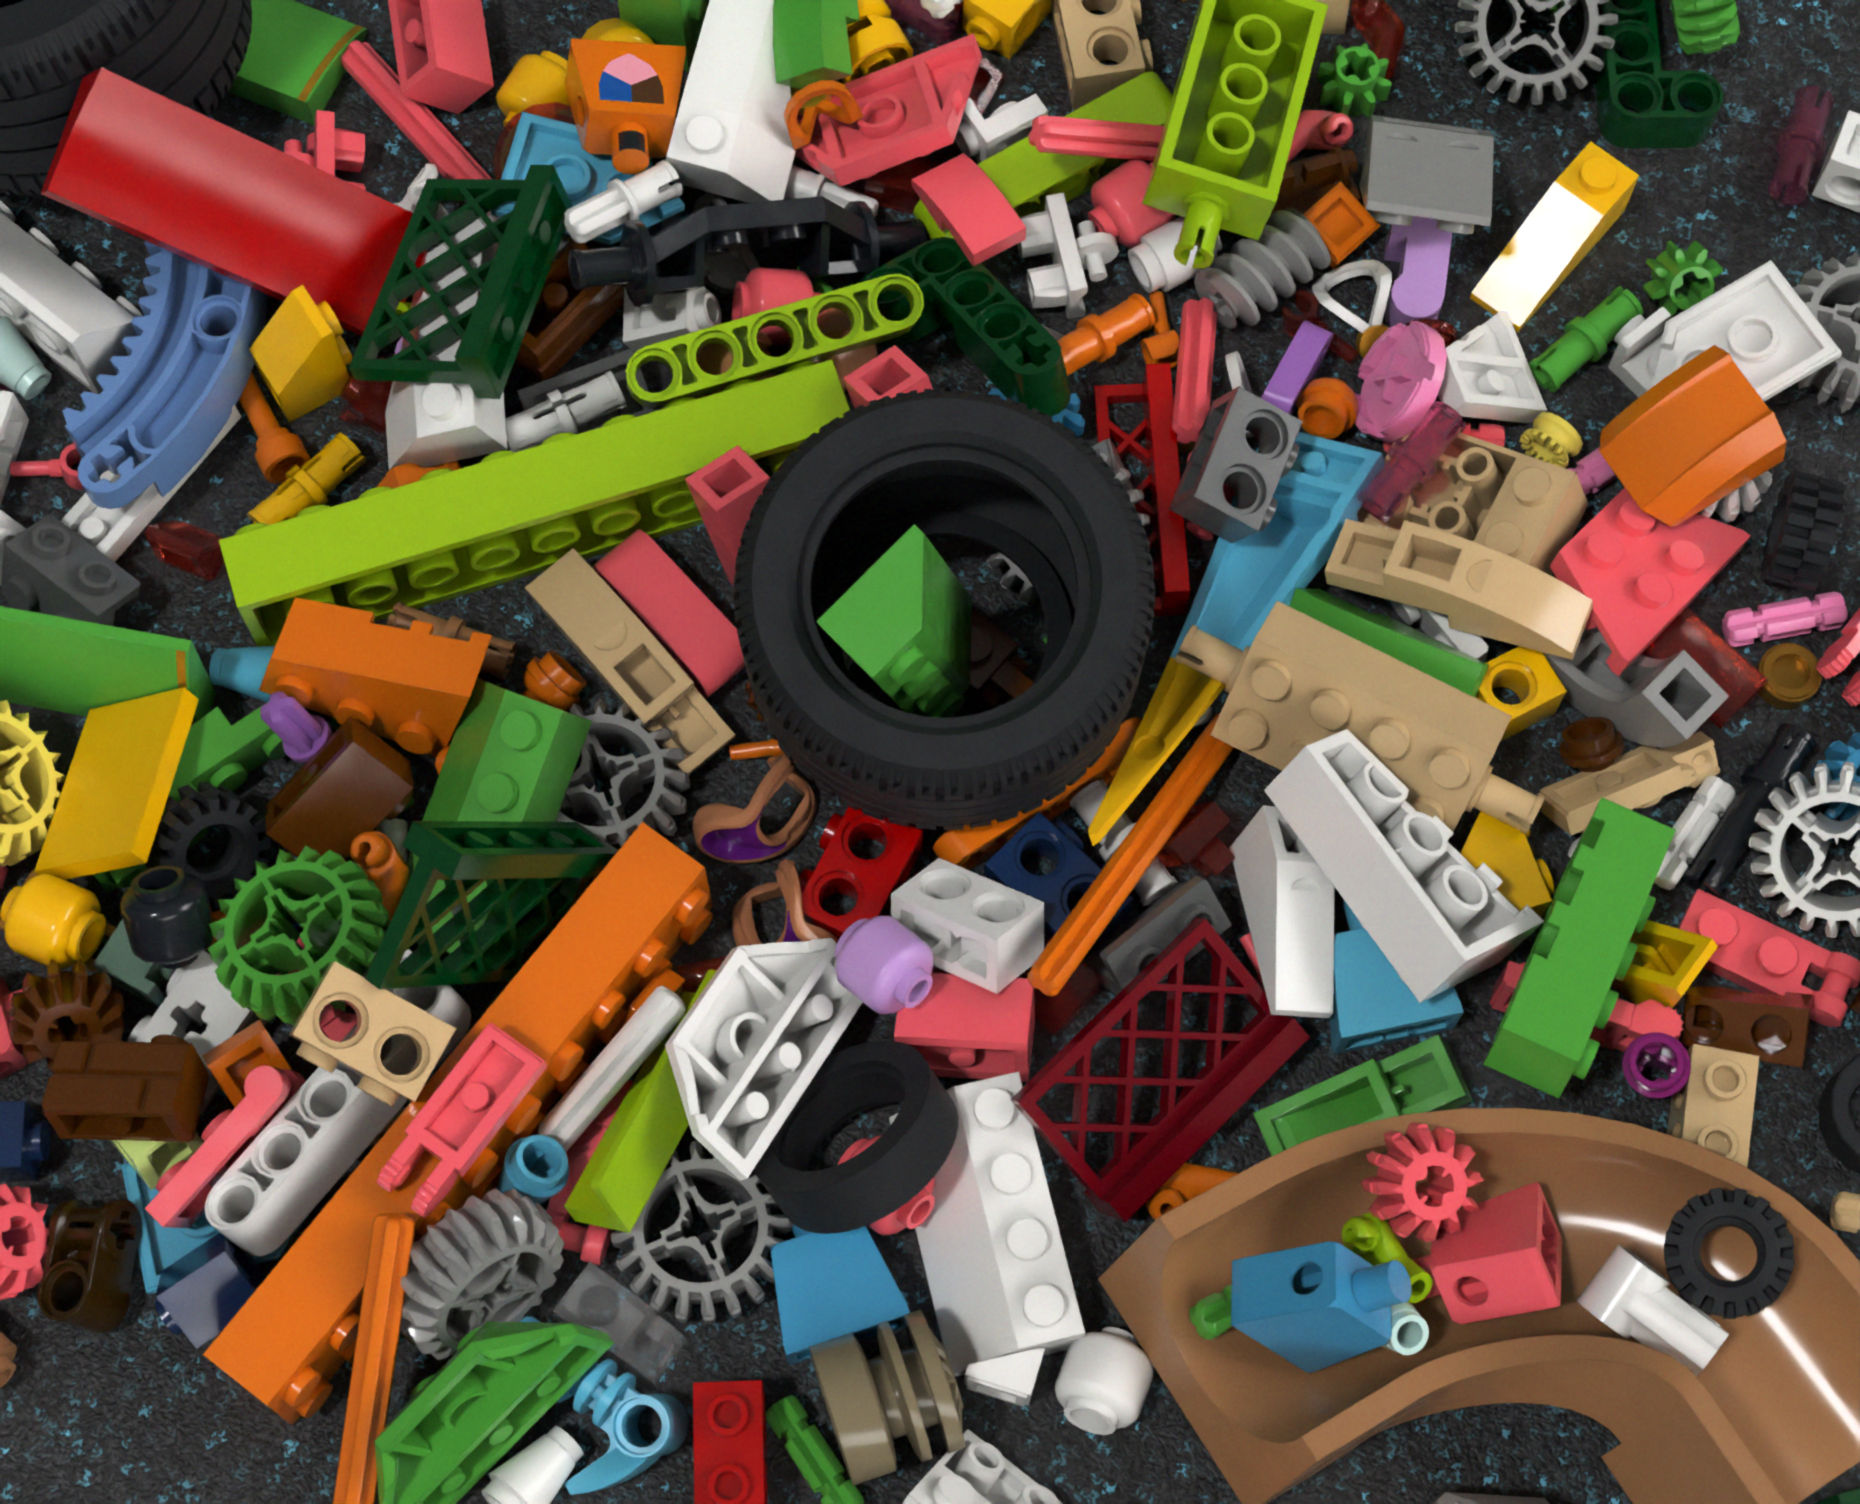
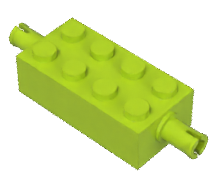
(1233, 118)

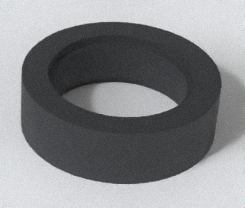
(886, 1171)

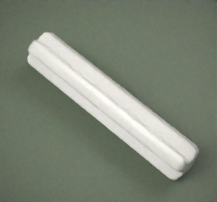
(613, 1067)

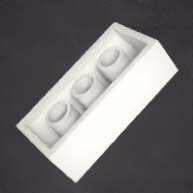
(60, 304)
(995, 1237)

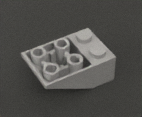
(1428, 173)

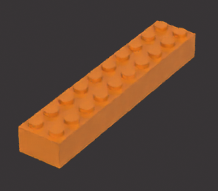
(557, 1006)

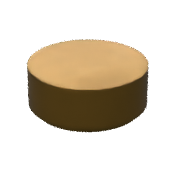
(1789, 675)

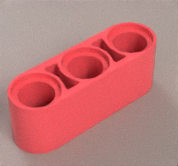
(674, 611)

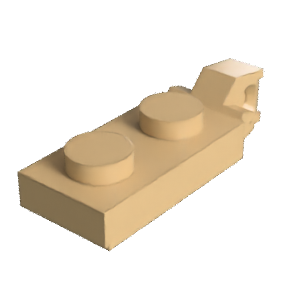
(1632, 781)

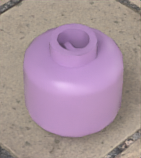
(884, 964)

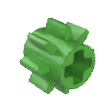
(1354, 81)
(1681, 276)

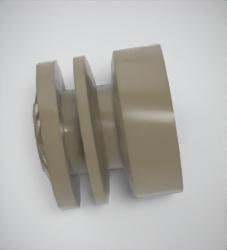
(888, 1396)

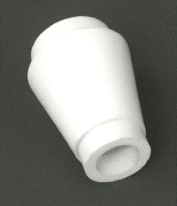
(535, 1472)

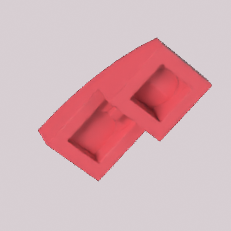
(970, 207)

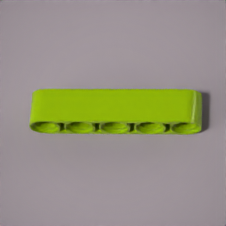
(1030, 175)
(796, 318)

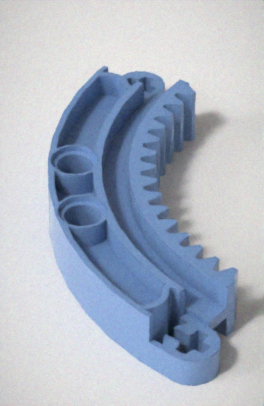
(172, 385)

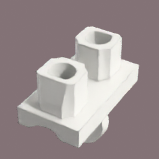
(1065, 279)

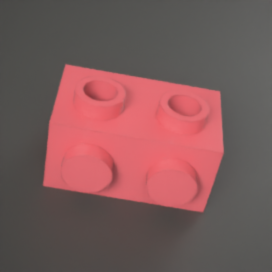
(441, 51)
(971, 1029)

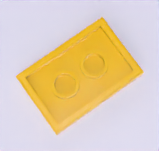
(117, 785)

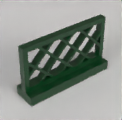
(507, 283)
(464, 858)

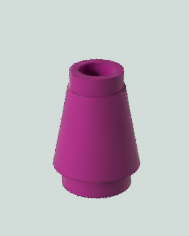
(1661, 1052)

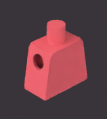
(1500, 1260)

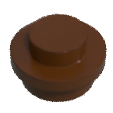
(1591, 744)

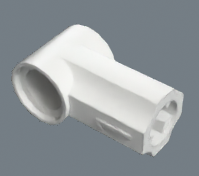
(1639, 1304)

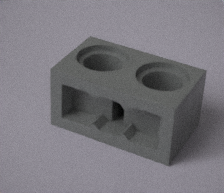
(1226, 458)

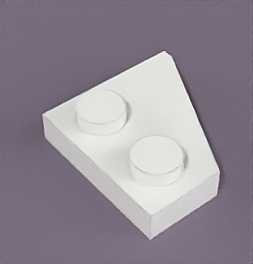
(1491, 375)

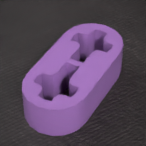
(1298, 366)

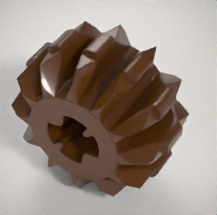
(44, 1002)

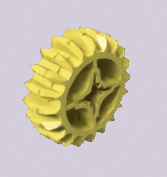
(26, 787)

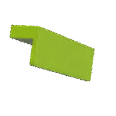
(635, 1143)

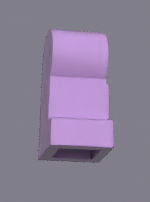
(1422, 270)

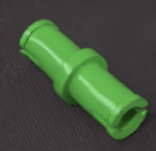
(1585, 339)

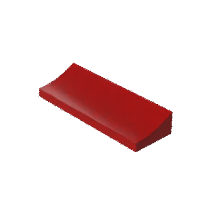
(223, 198)

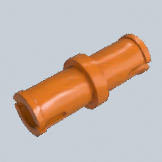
(1100, 335)

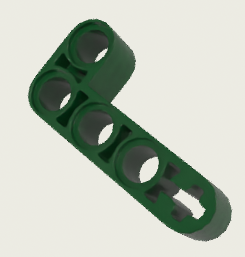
(1648, 89)
(981, 320)

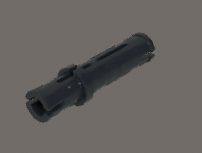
(1732, 834)

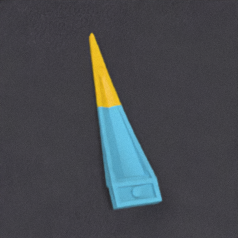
(1238, 596)

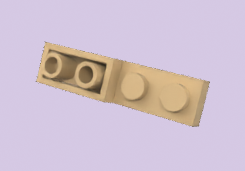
(1460, 578)
(629, 658)

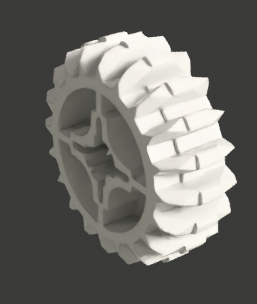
(1817, 829)

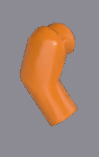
(383, 865)
(1184, 1185)

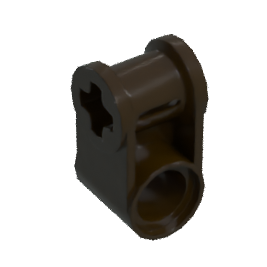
(89, 1267)

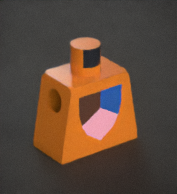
(624, 98)

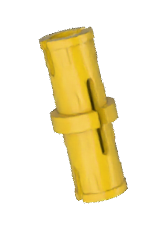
(310, 482)

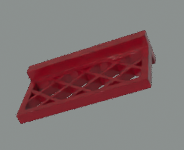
(1197, 1110)

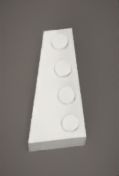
(1396, 868)

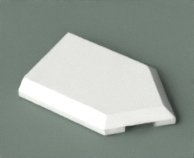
(1761, 327)

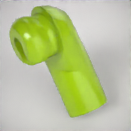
(1378, 1244)

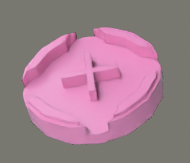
(1400, 380)

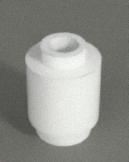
(1155, 260)

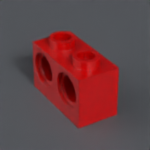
(863, 880)
(730, 1442)

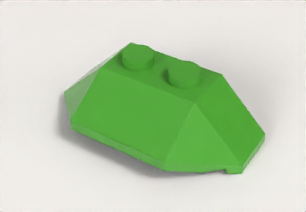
(479, 1407)

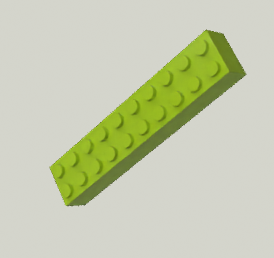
(522, 507)

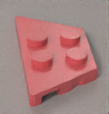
(905, 112)
(1642, 571)

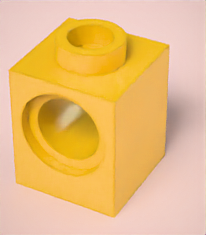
(1003, 23)
(1533, 681)

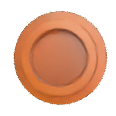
(1327, 407)
(553, 681)

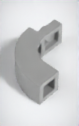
(1649, 702)

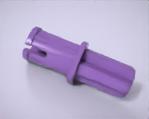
(298, 730)

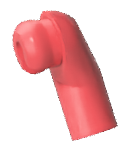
(1321, 131)

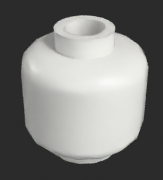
(1104, 1381)

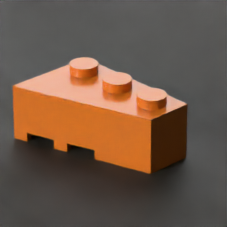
(381, 675)

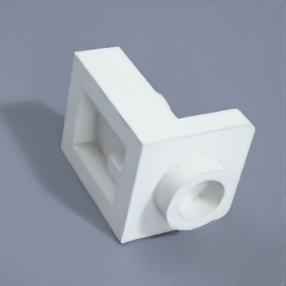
(1002, 129)
(669, 317)
(1639, 350)

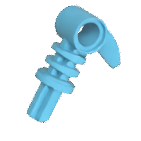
(617, 1413)

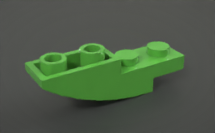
(216, 756)

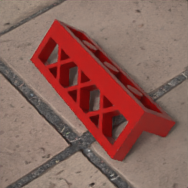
(1162, 478)

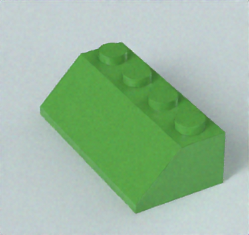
(908, 627)
(504, 765)

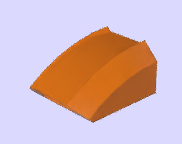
(1692, 438)

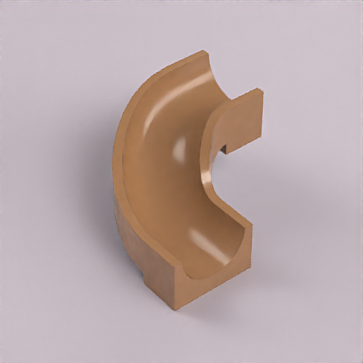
(1754, 1427)

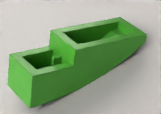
(812, 40)
(1393, 639)
(1405, 1083)

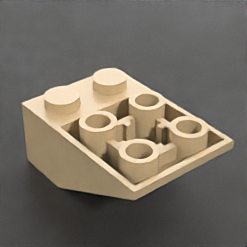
(1496, 501)

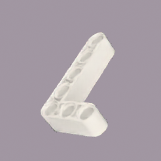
(317, 1137)

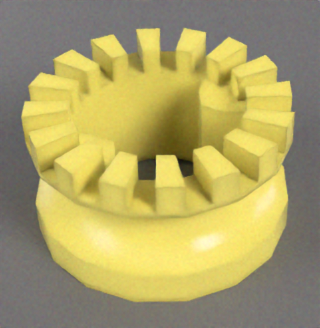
(1551, 440)

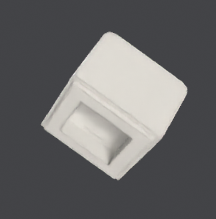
(1006, 1377)

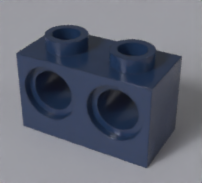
(1063, 885)

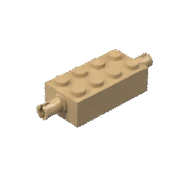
(1315, 681)

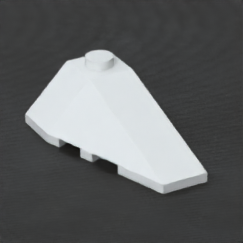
(732, 111)

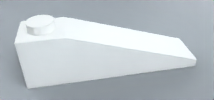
(443, 420)

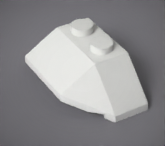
(757, 1044)

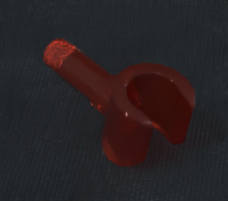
(1308, 305)

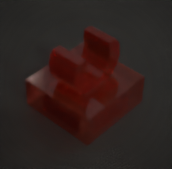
(1196, 841)

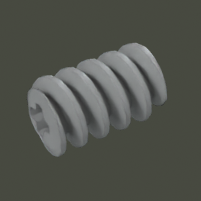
(1263, 266)

